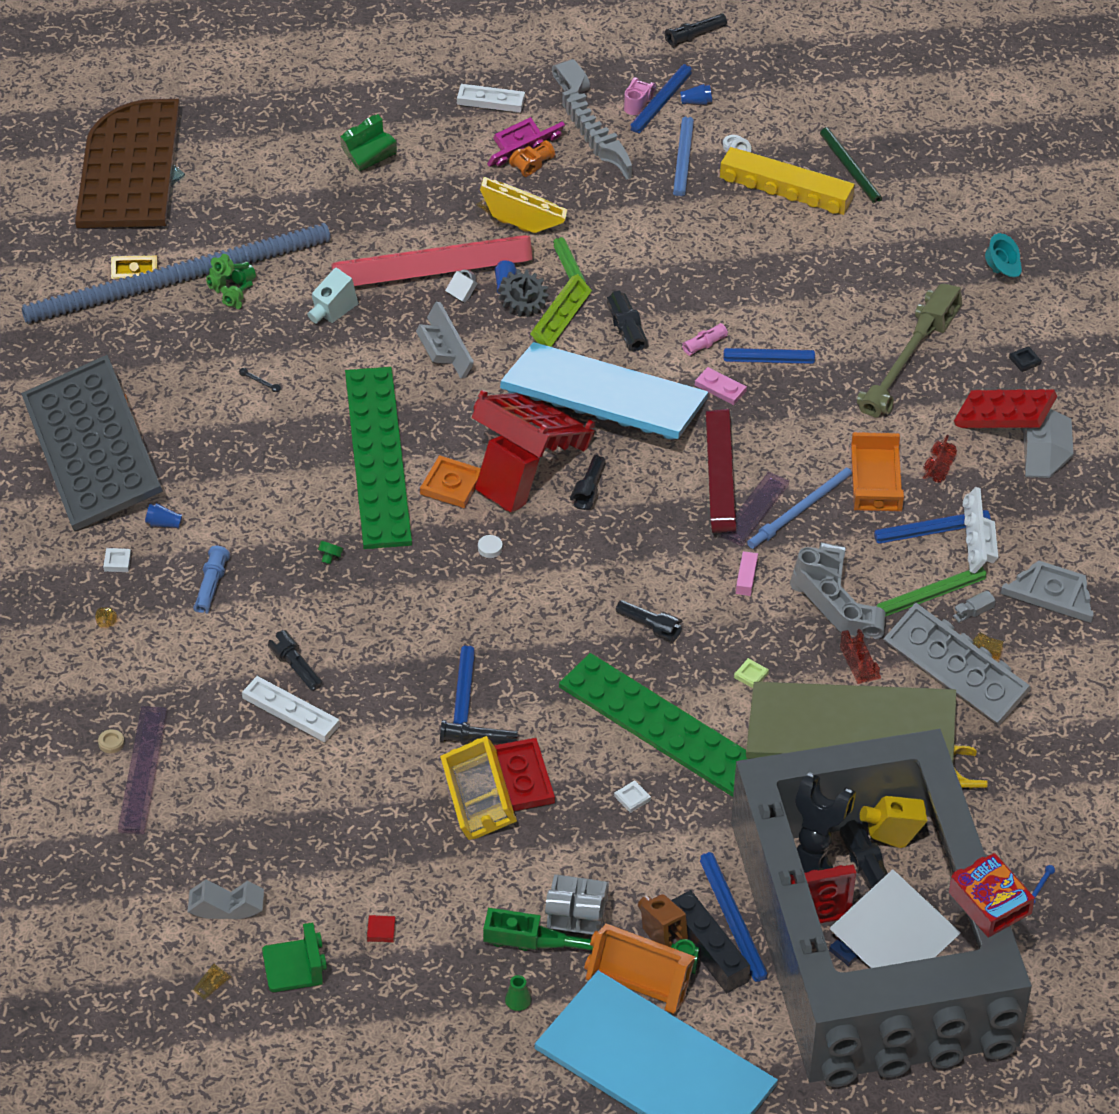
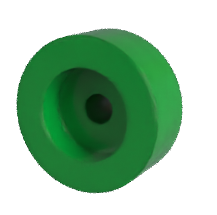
(329, 551)

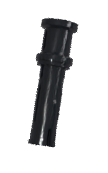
(687, 31)
(465, 733)

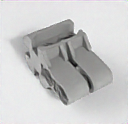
(576, 904)

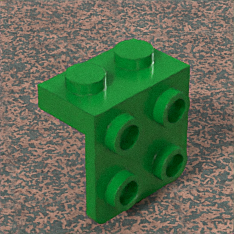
(295, 962)

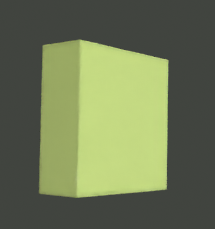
(751, 672)

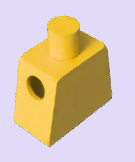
(895, 820)

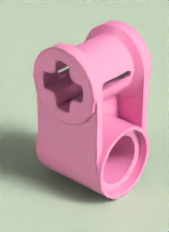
(638, 96)

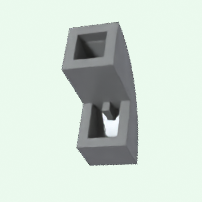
(215, 902)

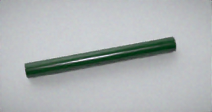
(850, 165)

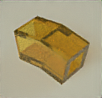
(992, 645)

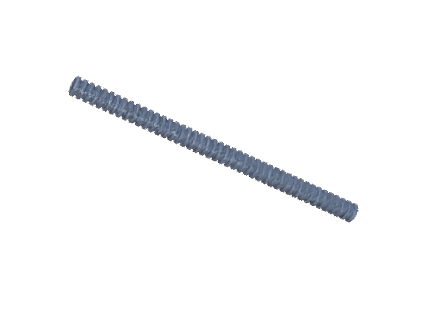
(172, 274)

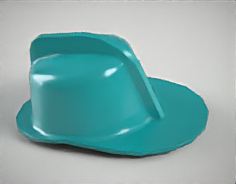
(1003, 255)

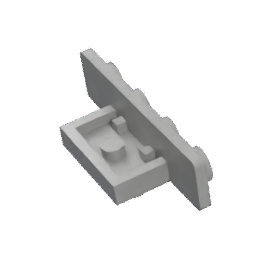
(444, 342)

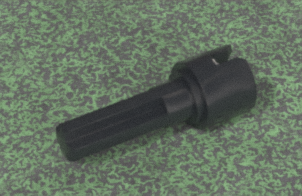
(586, 489)
(663, 624)
(288, 652)

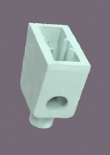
(333, 297)

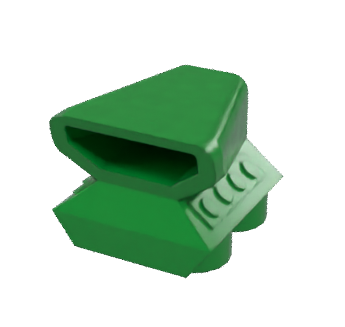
(368, 143)

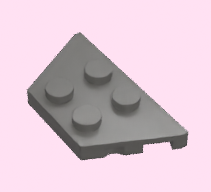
(1052, 589)

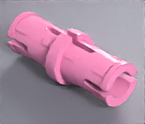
(704, 339)

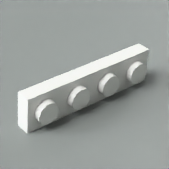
(291, 709)

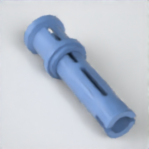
(213, 571)

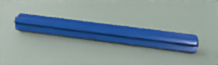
(733, 916)

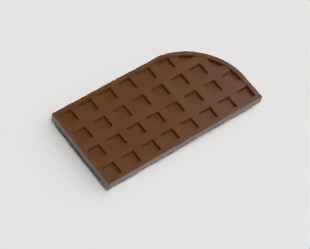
(129, 166)

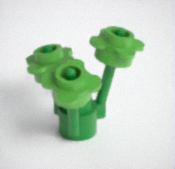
(222, 270)

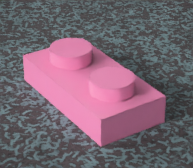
(720, 386)

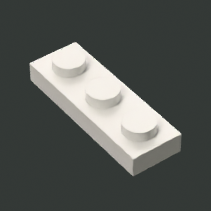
(490, 98)

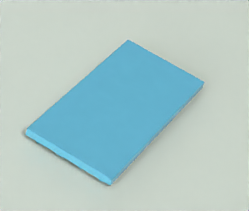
(604, 390)
(649, 1055)

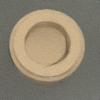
(111, 741)

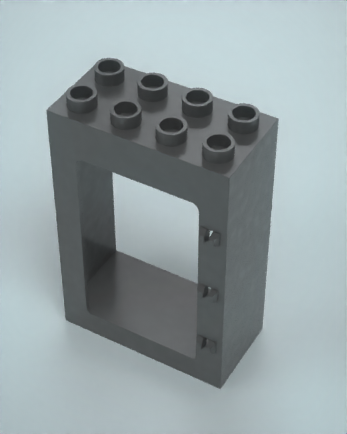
(891, 1012)

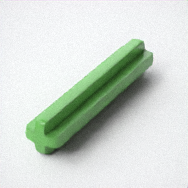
(566, 258)

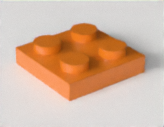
(450, 481)

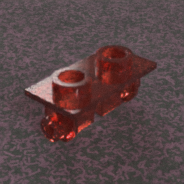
(941, 453)

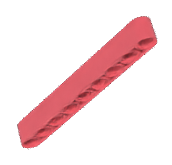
(436, 260)

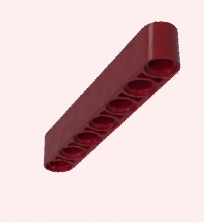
(720, 471)

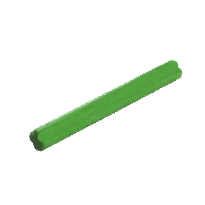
(931, 591)

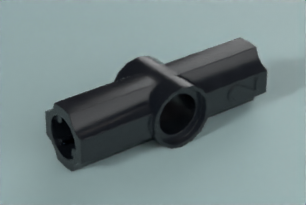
(627, 321)
(863, 853)

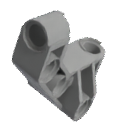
(819, 577)

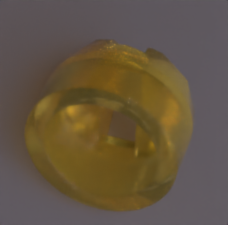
(106, 614)

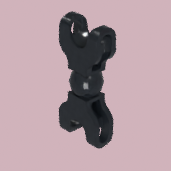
(819, 818)

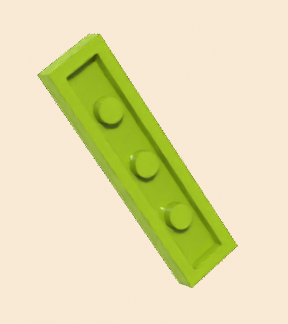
(561, 311)

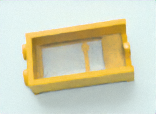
(478, 788)

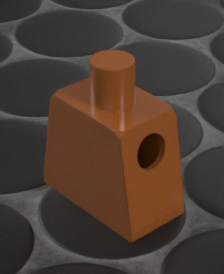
(660, 916)

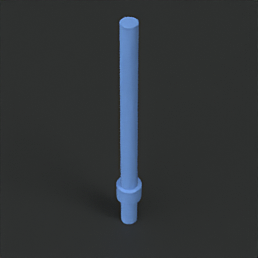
(769, 530)

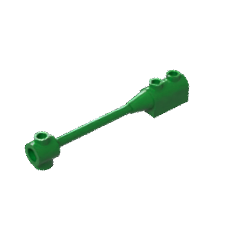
(526, 932)

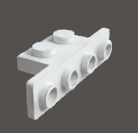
(979, 531)

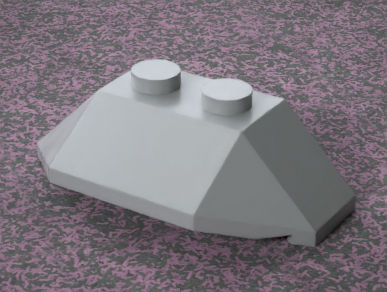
(1049, 446)

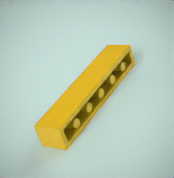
(787, 180)

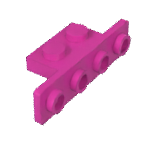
(521, 136)

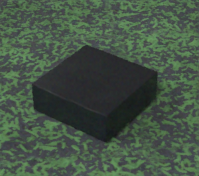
(1025, 359)

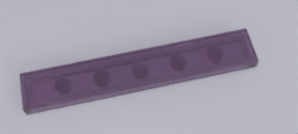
(142, 770)

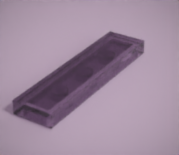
(756, 507)

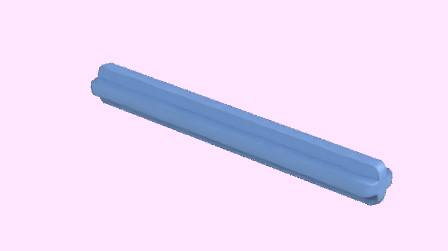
(683, 156)

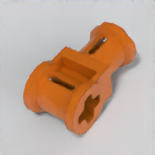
(530, 158)

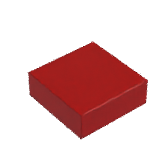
(381, 928)

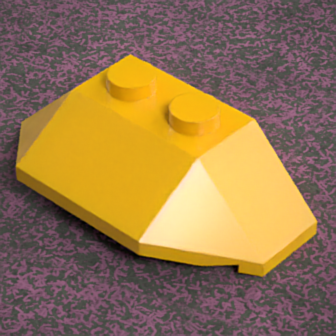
(520, 207)

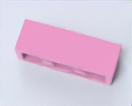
(746, 573)

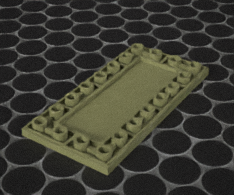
(825, 715)

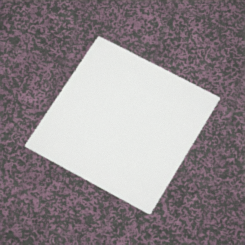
(894, 925)

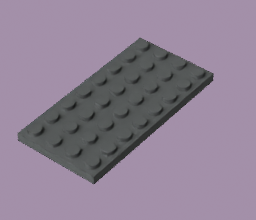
(91, 443)

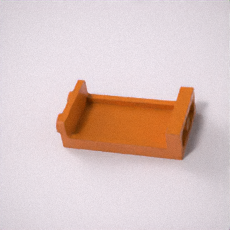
(876, 472)
(641, 965)

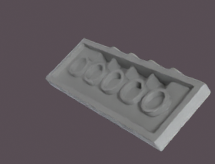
(957, 663)

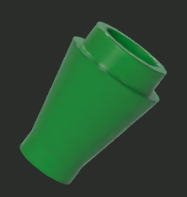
(518, 994)

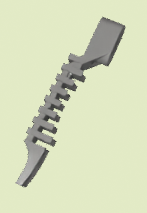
(575, 81)

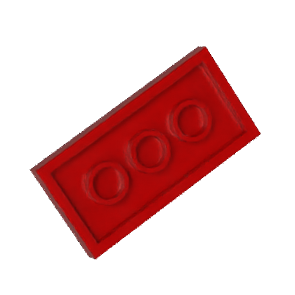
(1005, 408)

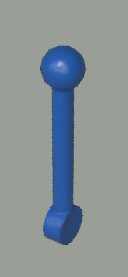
(1049, 869)

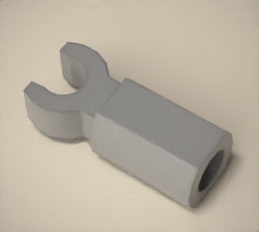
(974, 606)

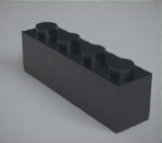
(715, 947)

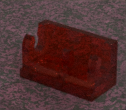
(858, 657)

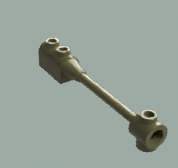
(935, 315)

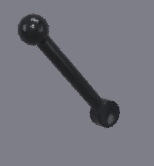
(244, 372)

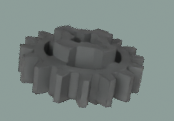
(534, 293)

